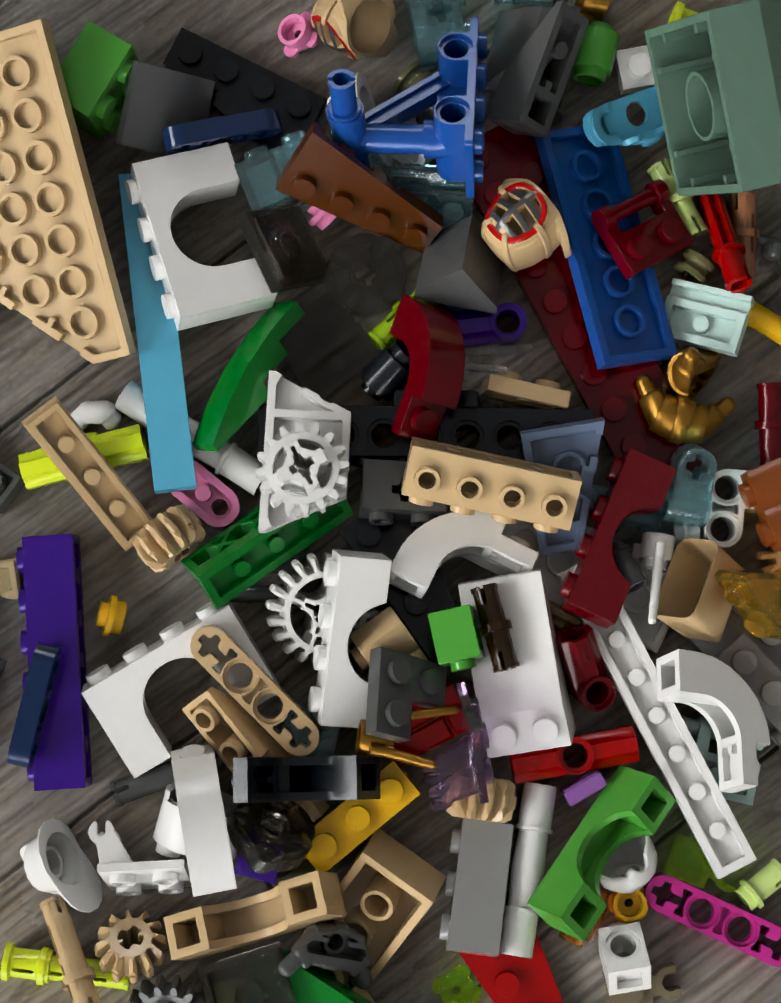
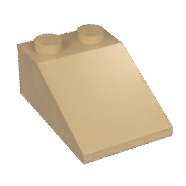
(387, 895)

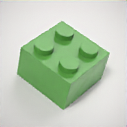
(97, 79)

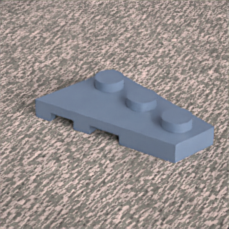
(572, 448)

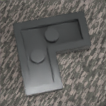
(395, 685)

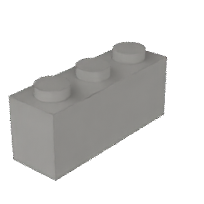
(477, 887)

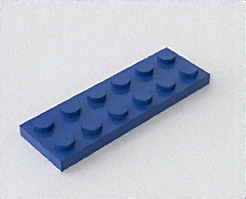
(621, 315)

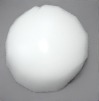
(630, 866)

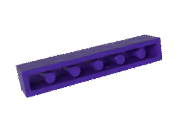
(56, 617)

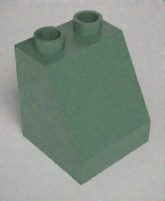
(721, 97)

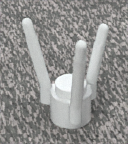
(656, 552)

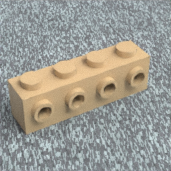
(490, 484)

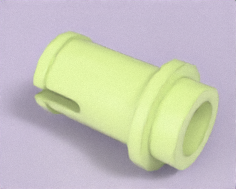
(760, 885)

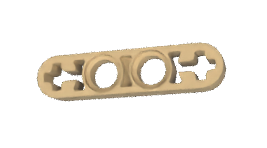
(250, 694)

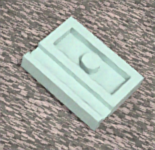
(707, 316)

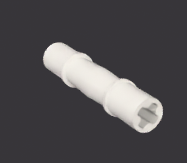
(229, 461)
(527, 868)

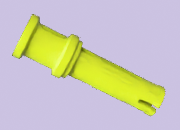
(44, 966)

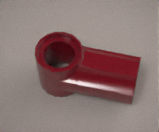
(585, 667)

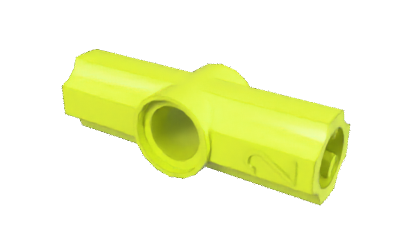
(117, 447)

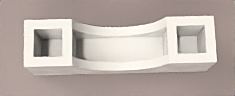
(355, 585)

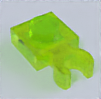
(690, 865)

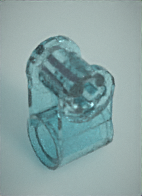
(690, 492)

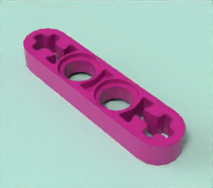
(717, 924)

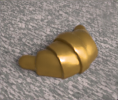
(692, 370)
(680, 417)

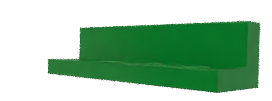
(244, 561)

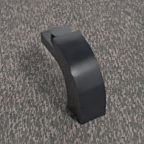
(305, 778)

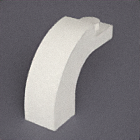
(452, 537)
(727, 706)
(203, 820)

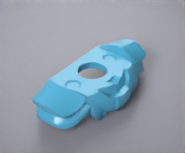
(610, 127)

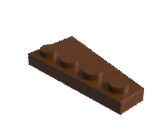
(344, 186)

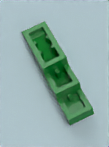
(241, 385)

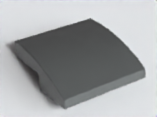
(159, 100)

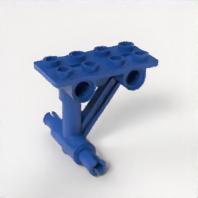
(450, 137)

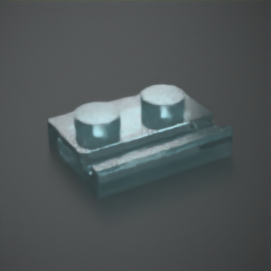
(442, 195)

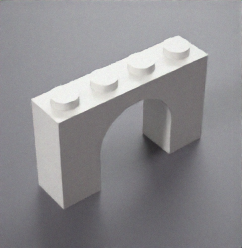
(192, 290)
(119, 695)

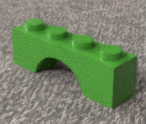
(625, 809)

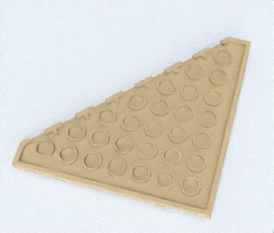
(50, 224)

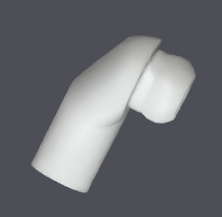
(97, 412)

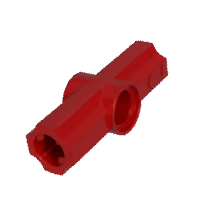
(600, 748)

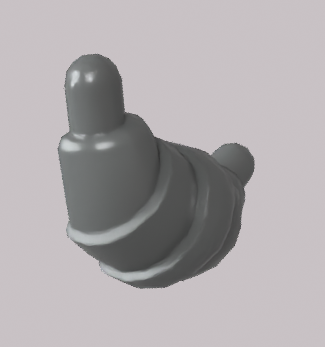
(330, 947)

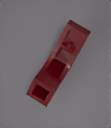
(435, 366)

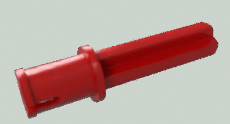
(728, 250)

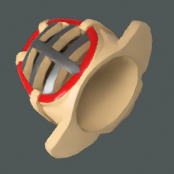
(356, 26)
(521, 229)

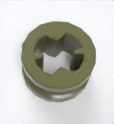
(410, 77)
(694, 267)

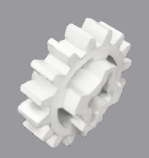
(287, 477)

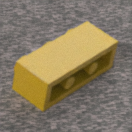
(355, 820)

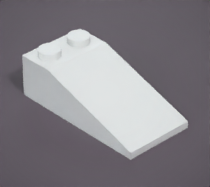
(530, 703)

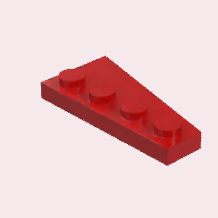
(514, 977)

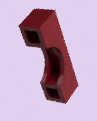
(597, 586)

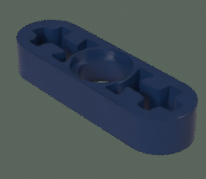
(222, 129)
(34, 705)

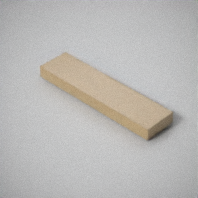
(87, 471)

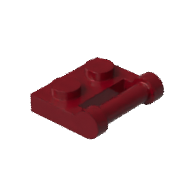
(649, 241)

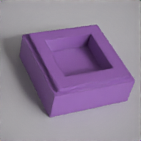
(583, 787)

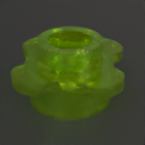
(457, 977)

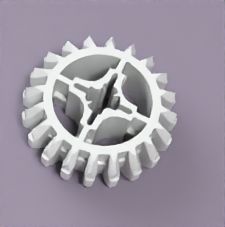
(289, 595)

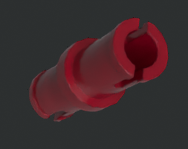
(769, 421)

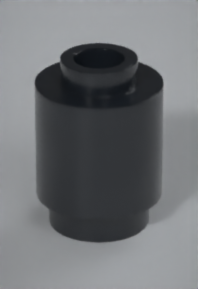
(387, 371)

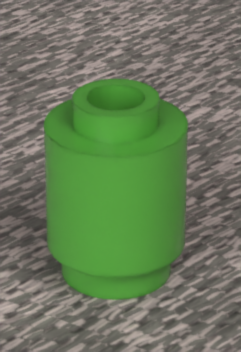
(596, 55)

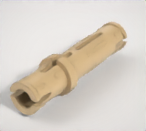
(77, 975)

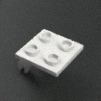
(131, 877)

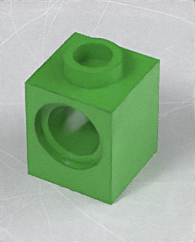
(456, 637)

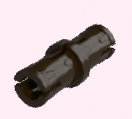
(495, 627)

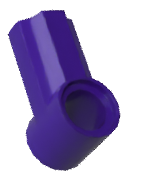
(480, 327)

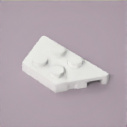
(285, 407)

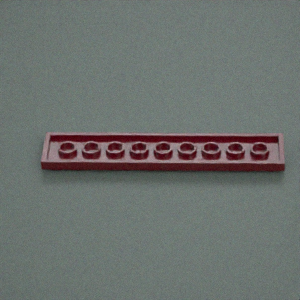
(555, 302)

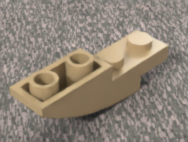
(237, 734)

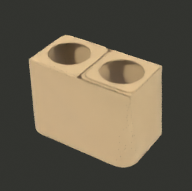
(683, 587)

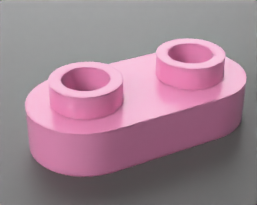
(208, 492)

